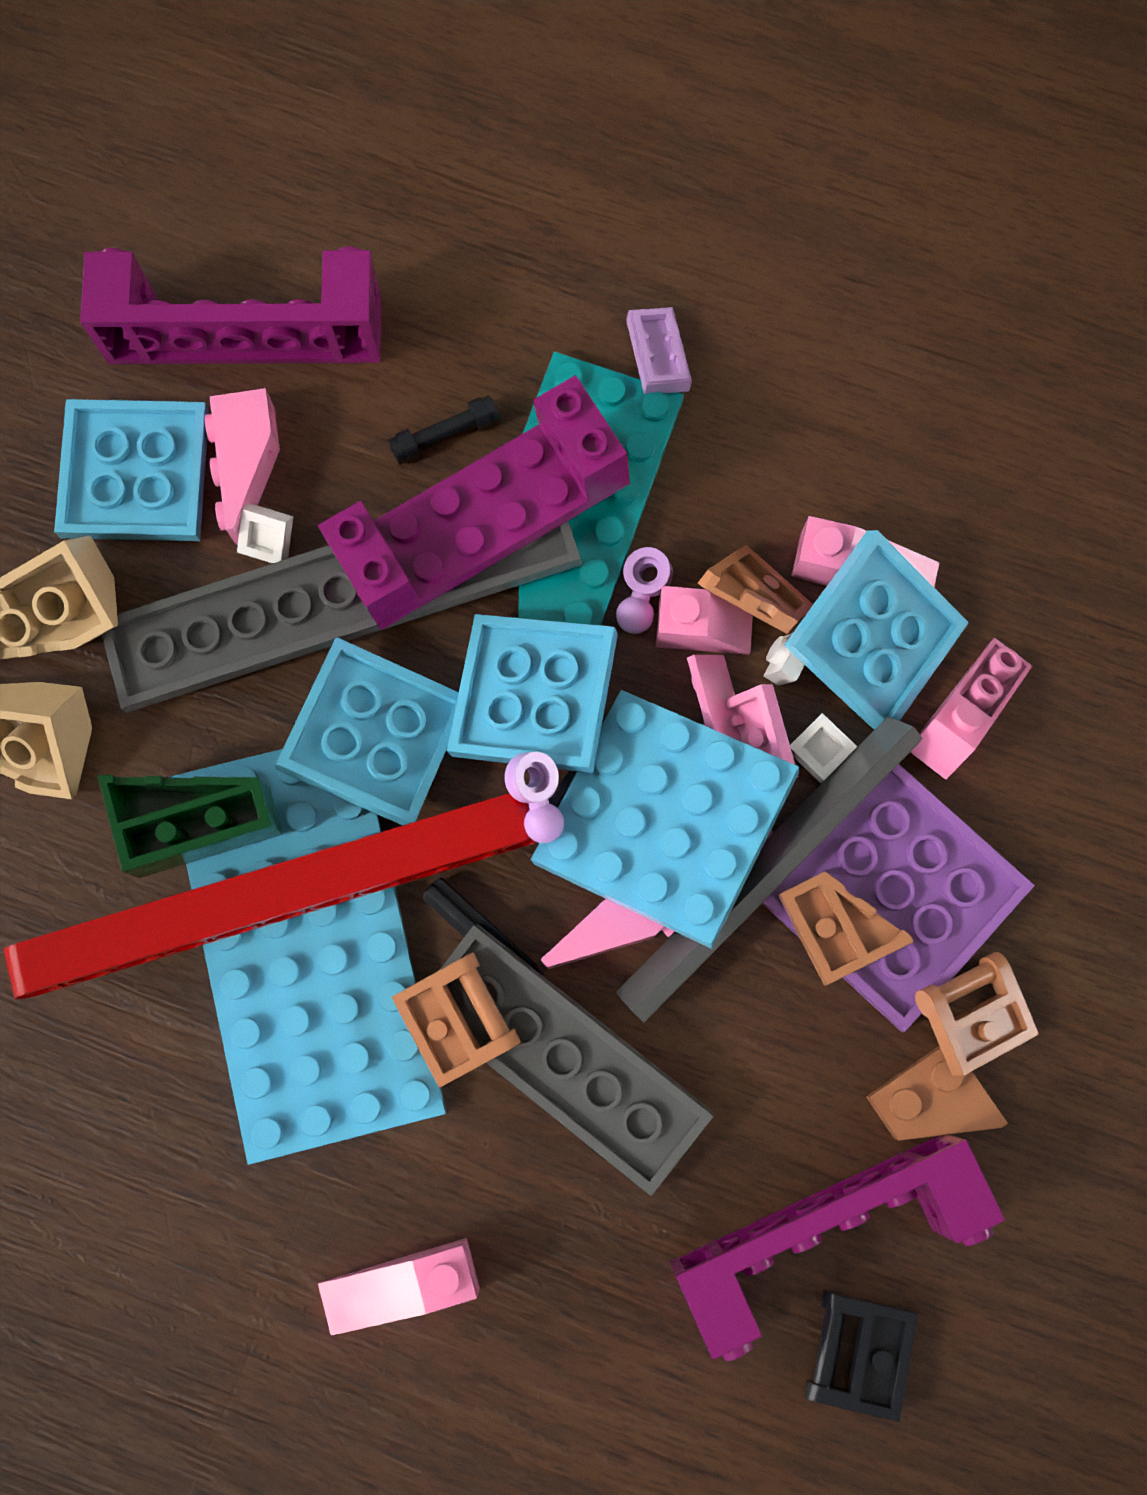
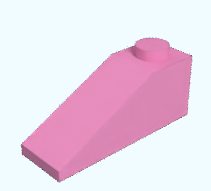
(827, 545)
(602, 931)
(401, 1288)

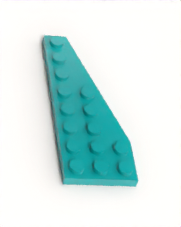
(607, 528)

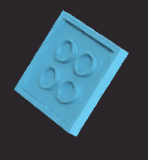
(132, 470)
(876, 631)
(533, 691)
(371, 733)

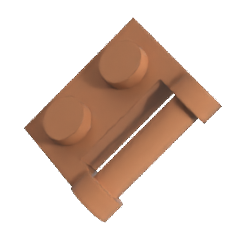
(441, 1027)
(987, 1027)

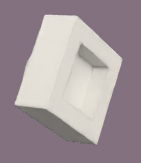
(264, 533)
(783, 665)
(822, 748)

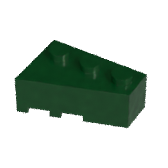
(184, 820)

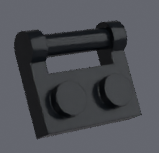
(878, 1358)

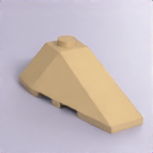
(57, 600)
(44, 737)

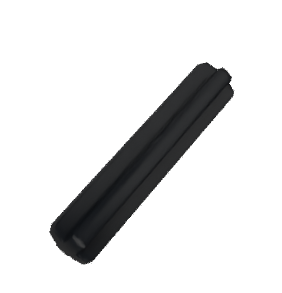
(464, 915)

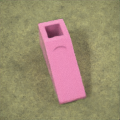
(246, 451)
(971, 708)

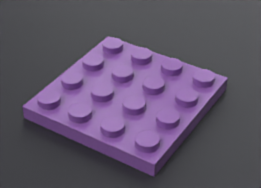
(922, 876)

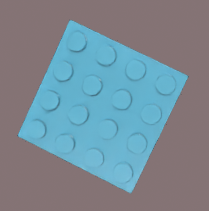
(668, 818)

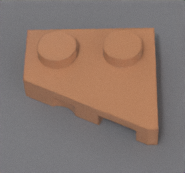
(757, 589)
(839, 928)
(933, 1102)

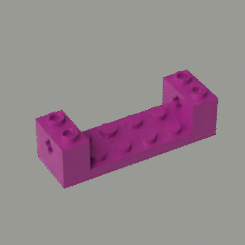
(136, 328)
(482, 509)
(935, 1171)

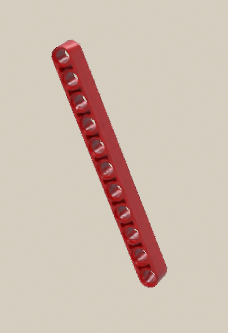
(266, 896)

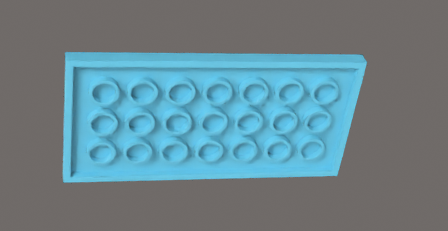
(309, 999)

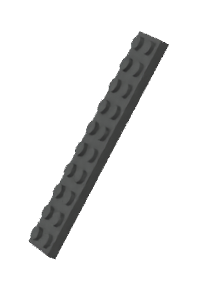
(279, 617)

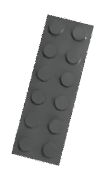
(581, 1068)

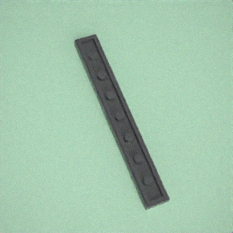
(777, 860)

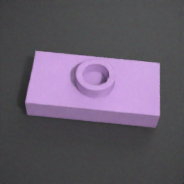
(658, 350)

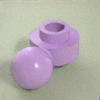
(636, 612)
(543, 821)

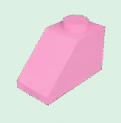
(701, 622)

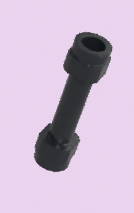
(480, 414)

